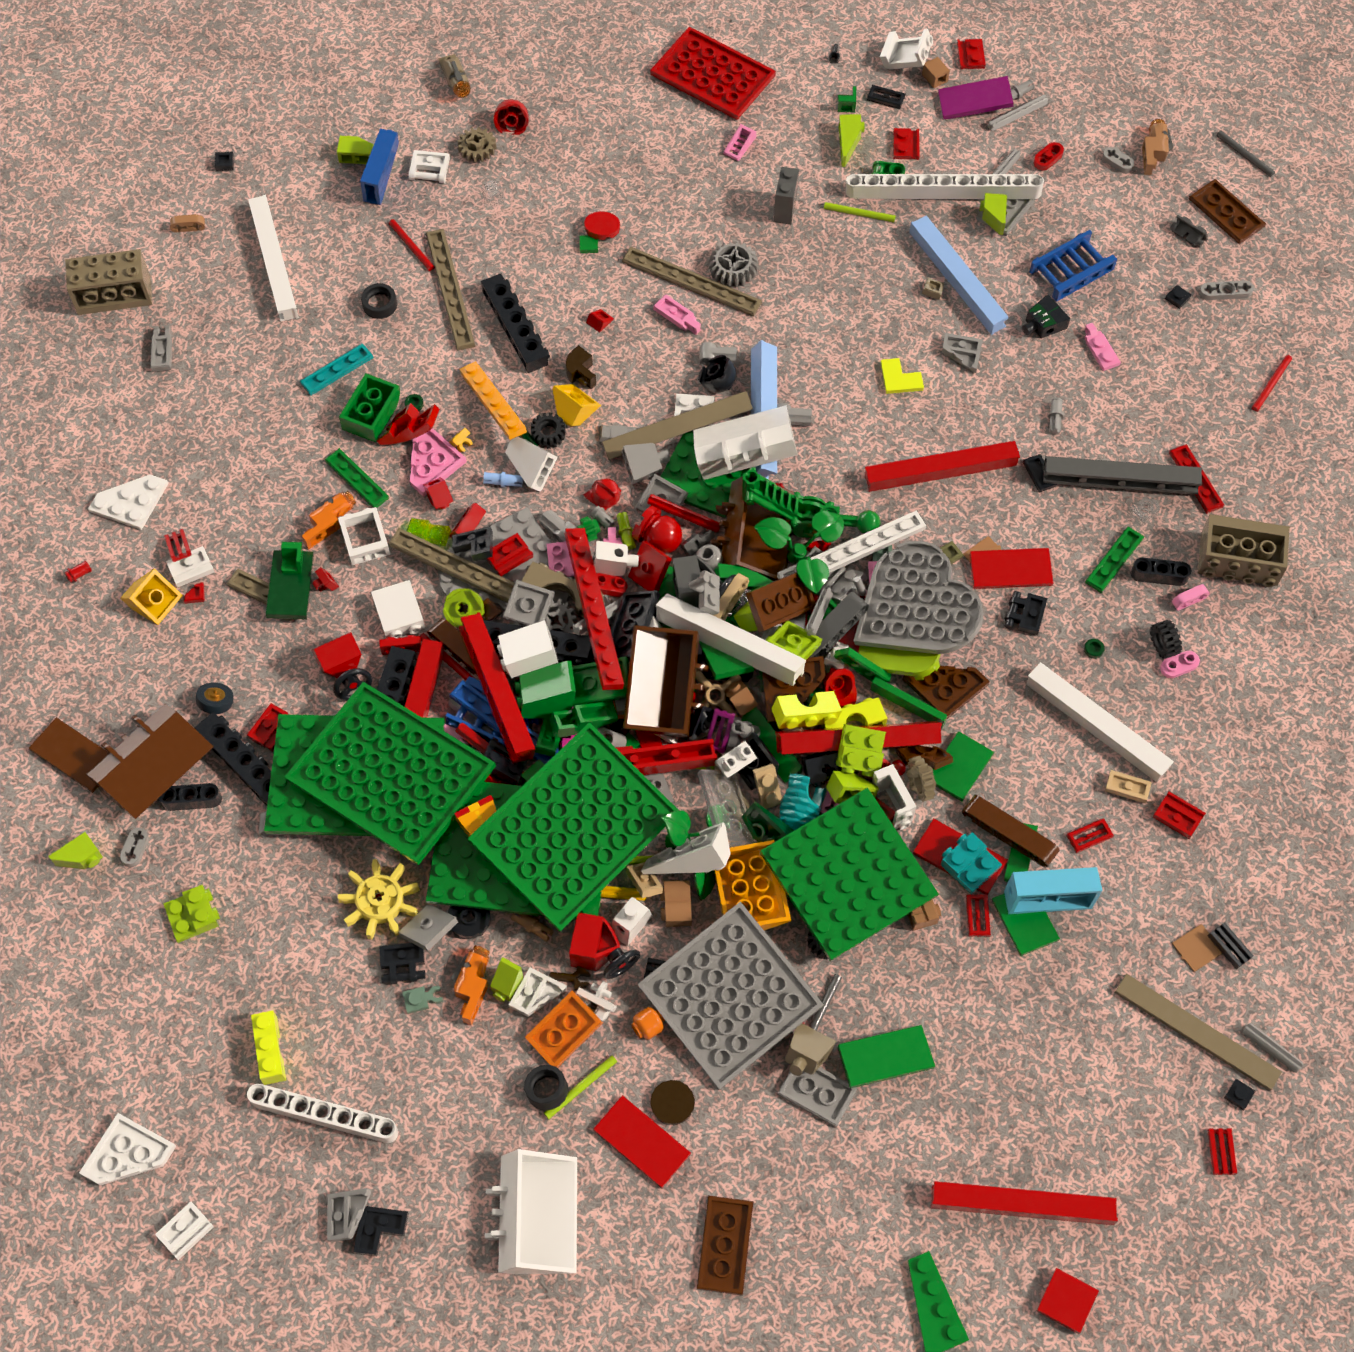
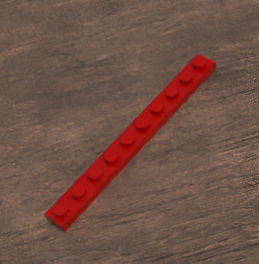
(593, 609)

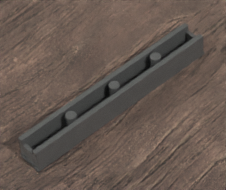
(1122, 475)

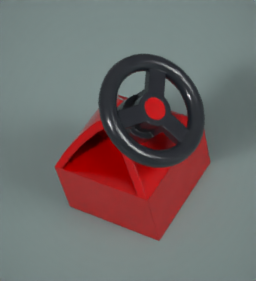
(340, 660)
(596, 944)

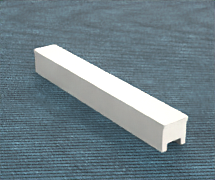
(273, 258)
(731, 639)
(1099, 722)

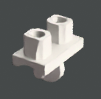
(831, 662)
(735, 759)
(604, 1007)

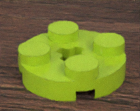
(453, 602)

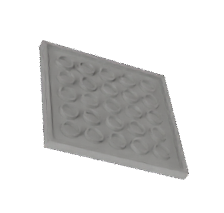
(730, 995)

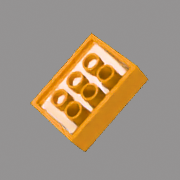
(753, 884)

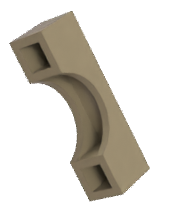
(541, 576)

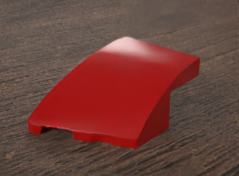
(409, 425)

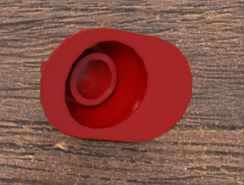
(604, 493)
(843, 685)

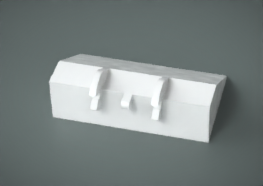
(744, 442)
(536, 1213)

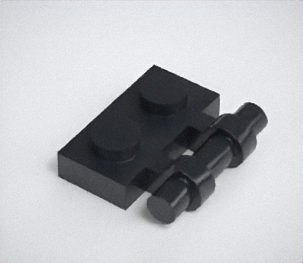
(1032, 614)
(402, 956)

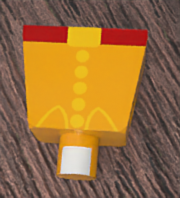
(475, 815)

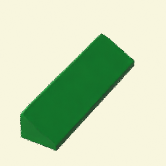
(787, 762)

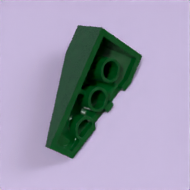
(764, 825)

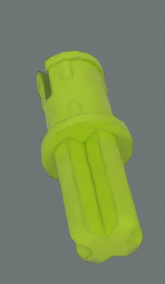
(625, 530)

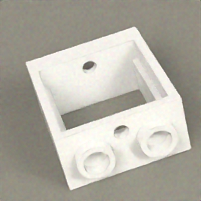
(369, 551)

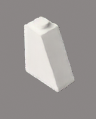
(531, 462)

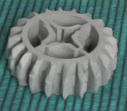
(742, 270)

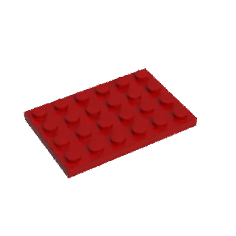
(713, 73)

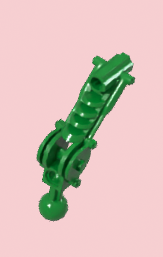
(798, 508)

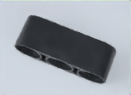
(1169, 568)
(199, 800)

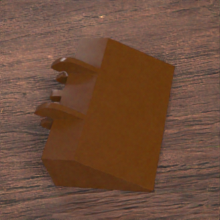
(741, 542)
(662, 681)
(149, 760)

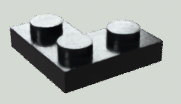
(478, 541)
(376, 1222)

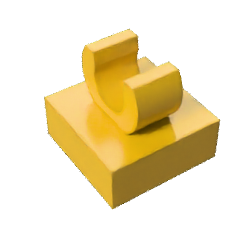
(459, 439)

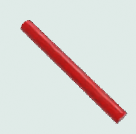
(413, 247)
(1272, 382)
(451, 662)

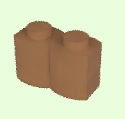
(677, 903)

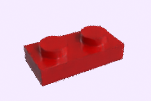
(409, 642)

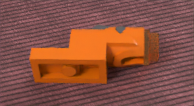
(326, 516)
(470, 982)

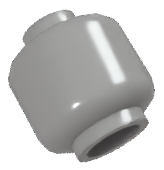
(711, 555)

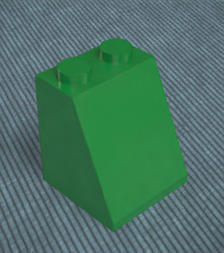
(545, 691)

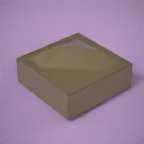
(933, 288)

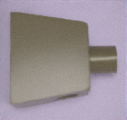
(808, 1050)

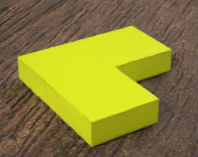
(896, 381)

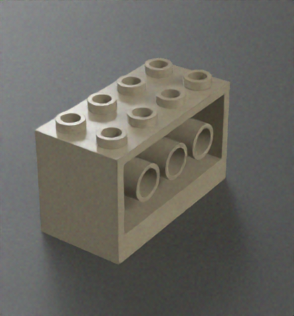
(108, 282)
(1243, 550)

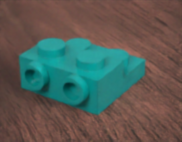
(970, 862)

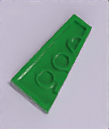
(937, 1316)

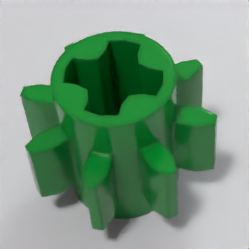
(591, 528)

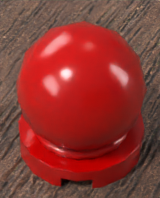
(658, 530)

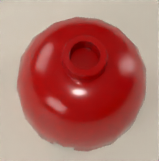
(511, 113)

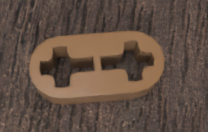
(187, 223)

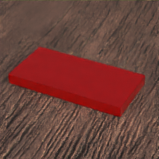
(1011, 568)
(938, 839)
(642, 1141)

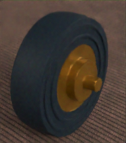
(214, 698)

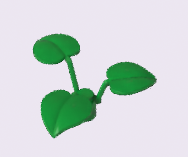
(813, 572)
(677, 827)

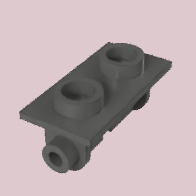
(1196, 234)

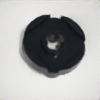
(471, 929)

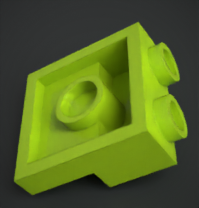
(794, 640)
(860, 750)
(192, 913)

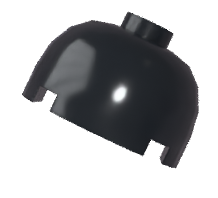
(718, 375)

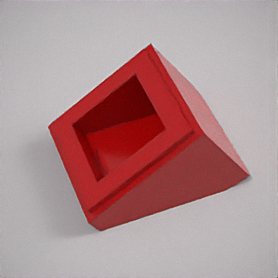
(599, 320)

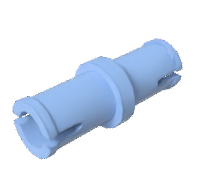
(502, 479)

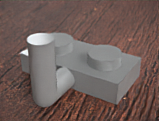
(850, 582)
(708, 588)

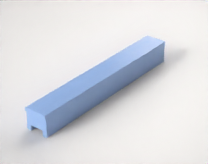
(958, 274)
(764, 389)

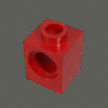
(438, 493)

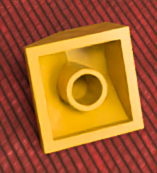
(573, 404)
(152, 596)

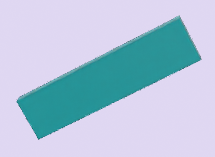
(336, 369)

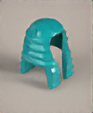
(796, 806)

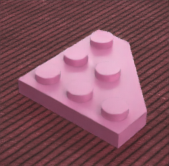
(432, 459)

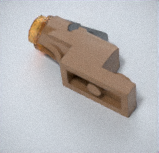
(1156, 146)

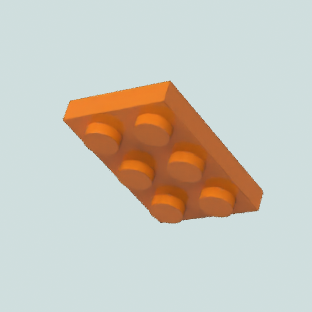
(563, 1029)

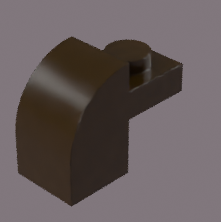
(577, 367)

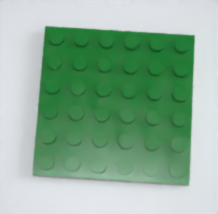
(849, 874)

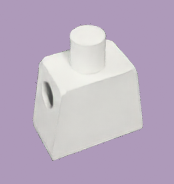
(612, 558)
(631, 920)

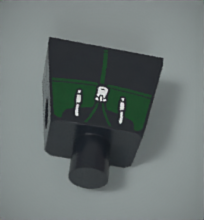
(1045, 318)

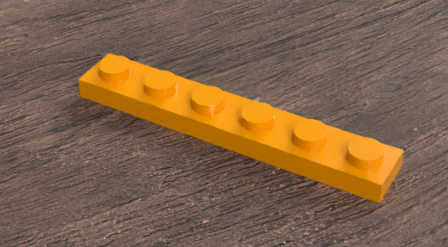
(493, 400)

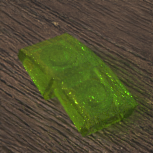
(432, 533)

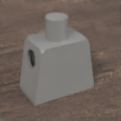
(643, 461)

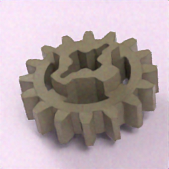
(477, 144)
(921, 778)

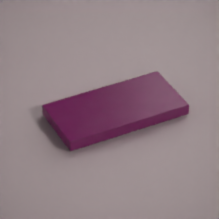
(975, 97)

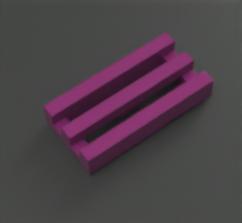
(724, 714)

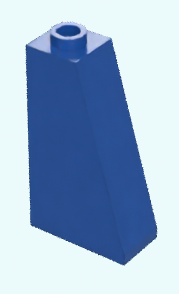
(379, 166)

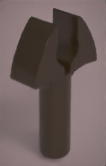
(567, 977)

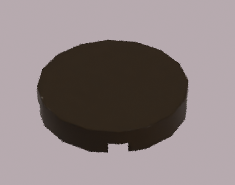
(672, 1102)

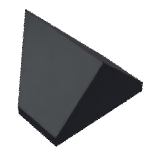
(700, 721)

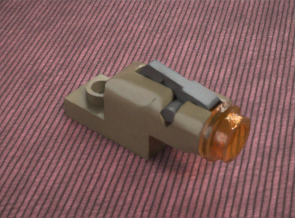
(455, 75)

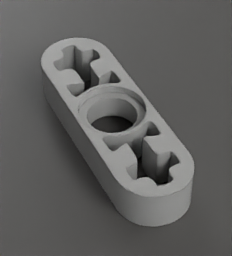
(1231, 285)

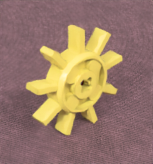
(379, 911)

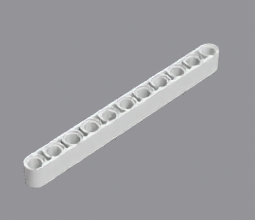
(943, 186)

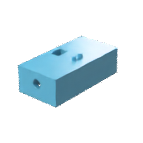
(1052, 890)

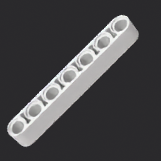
(314, 1106)

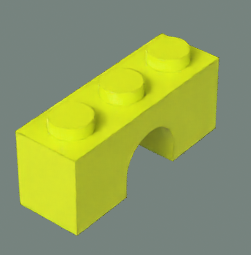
(867, 712)
(791, 713)
(267, 1047)

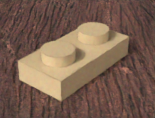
(767, 786)
(1128, 786)
(646, 884)

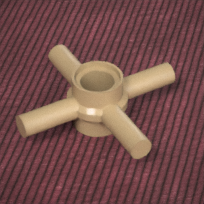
(709, 688)

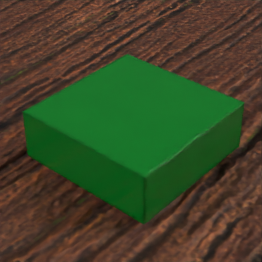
(588, 244)

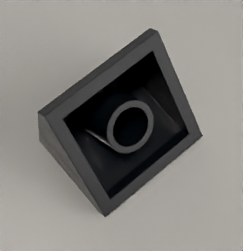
(764, 758)

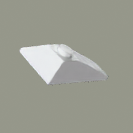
(699, 855)

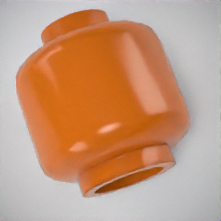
(648, 1023)

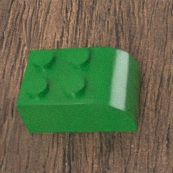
(370, 407)

